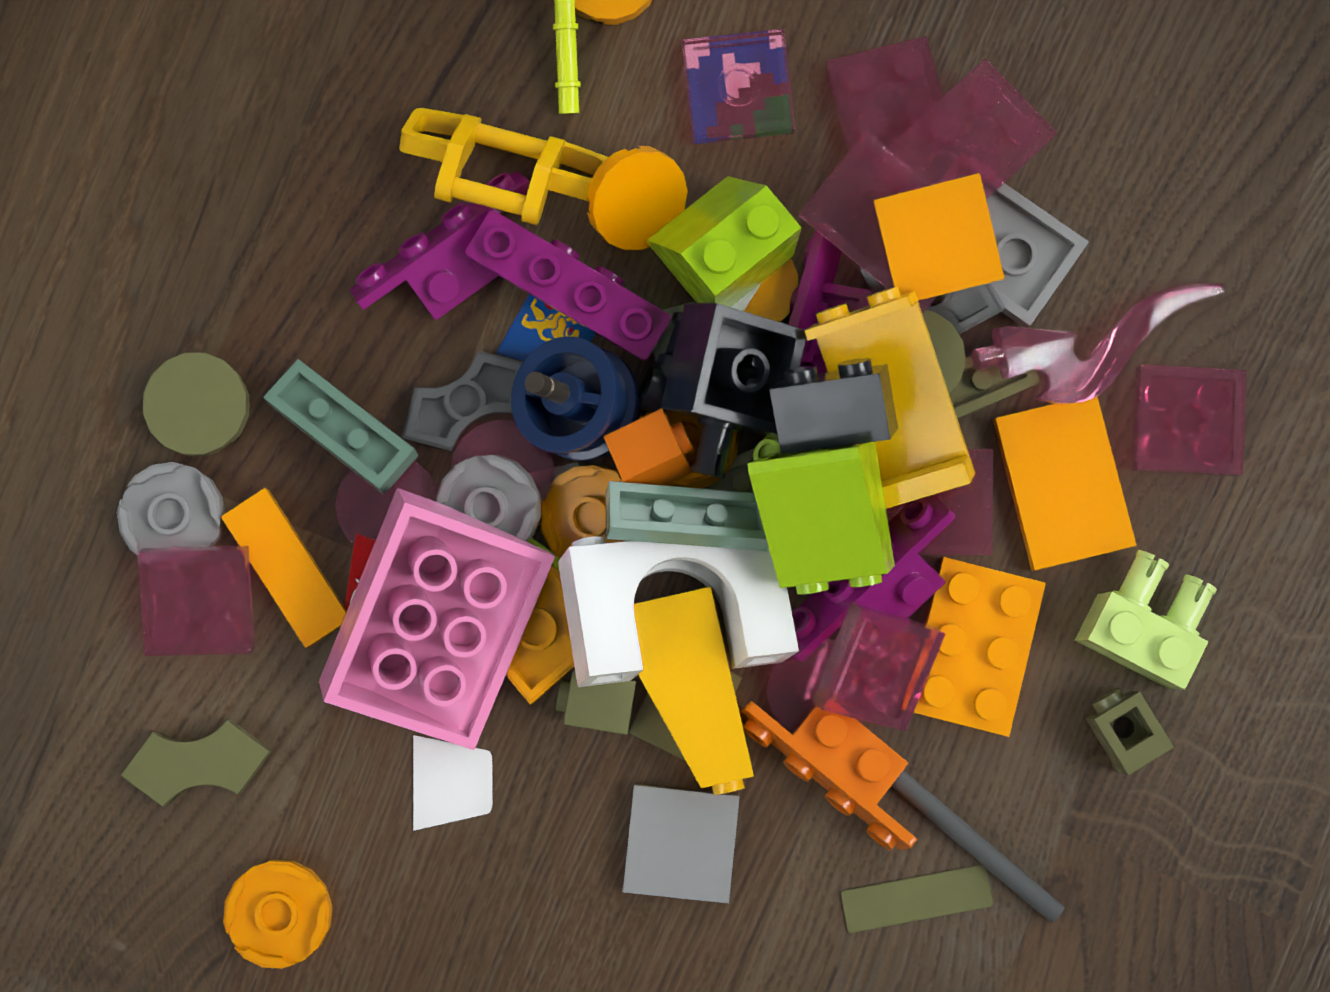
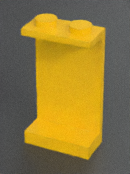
(928, 446)

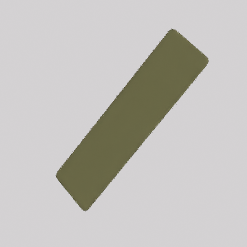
(916, 898)

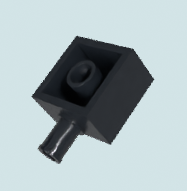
(725, 375)

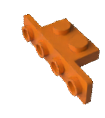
(843, 760)

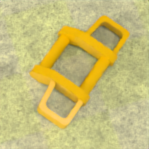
(466, 132)

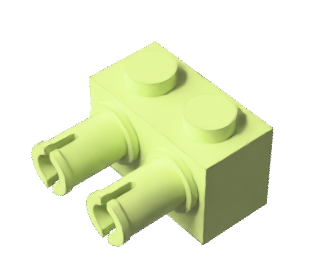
(1149, 644)

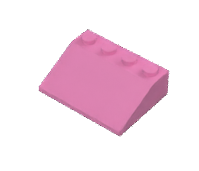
(434, 621)

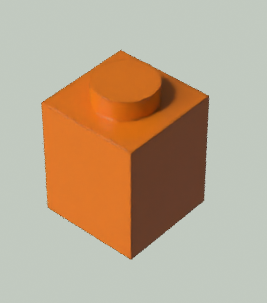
(651, 450)

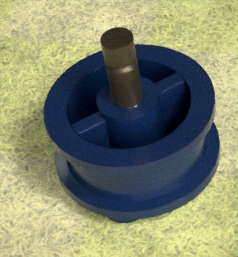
(572, 397)

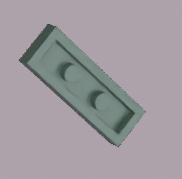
(341, 426)
(683, 516)

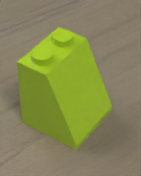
(727, 241)
(824, 516)

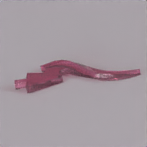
(1052, 352)

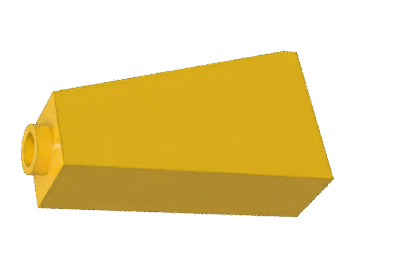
(693, 686)

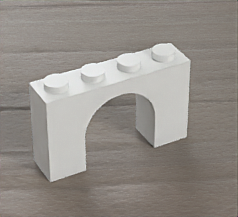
(601, 589)

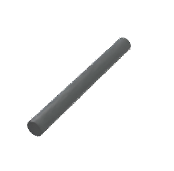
(978, 847)

